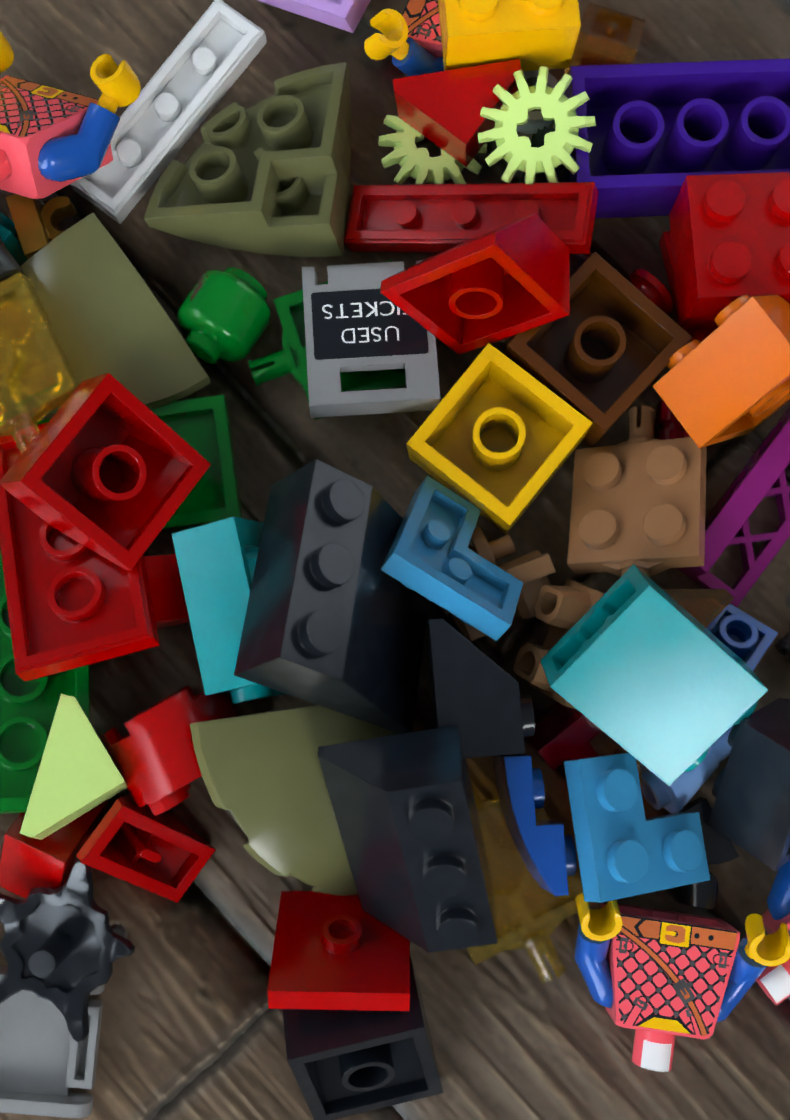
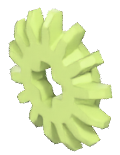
(557, 144)
(416, 161)

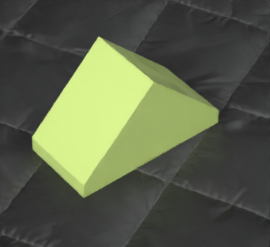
(72, 773)

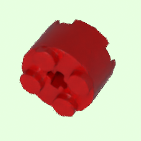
(159, 750)

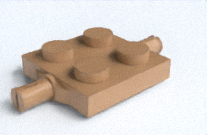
(638, 503)

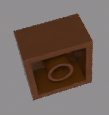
(603, 349)

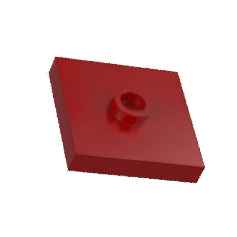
(336, 957)

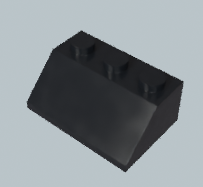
(414, 836)

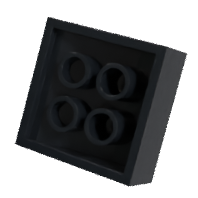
(322, 608)

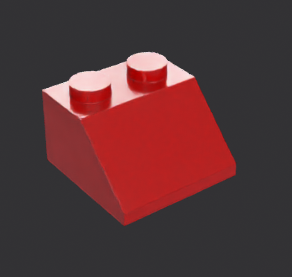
(487, 286)
(106, 471)

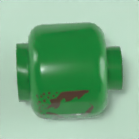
(224, 315)

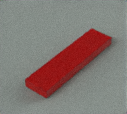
(451, 214)

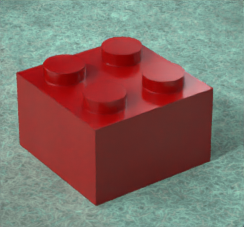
(729, 242)

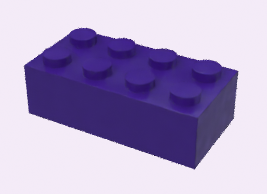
(676, 123)

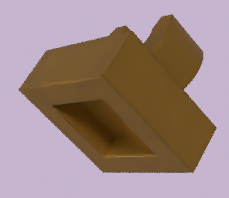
(38, 224)

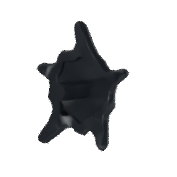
(60, 946)

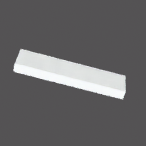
(172, 108)

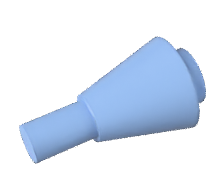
(678, 794)

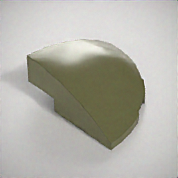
(267, 173)
(111, 316)
(275, 788)

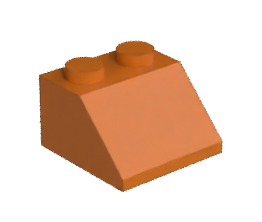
(734, 374)

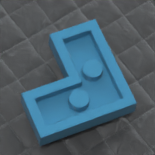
(435, 561)
(615, 843)

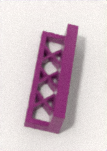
(737, 504)

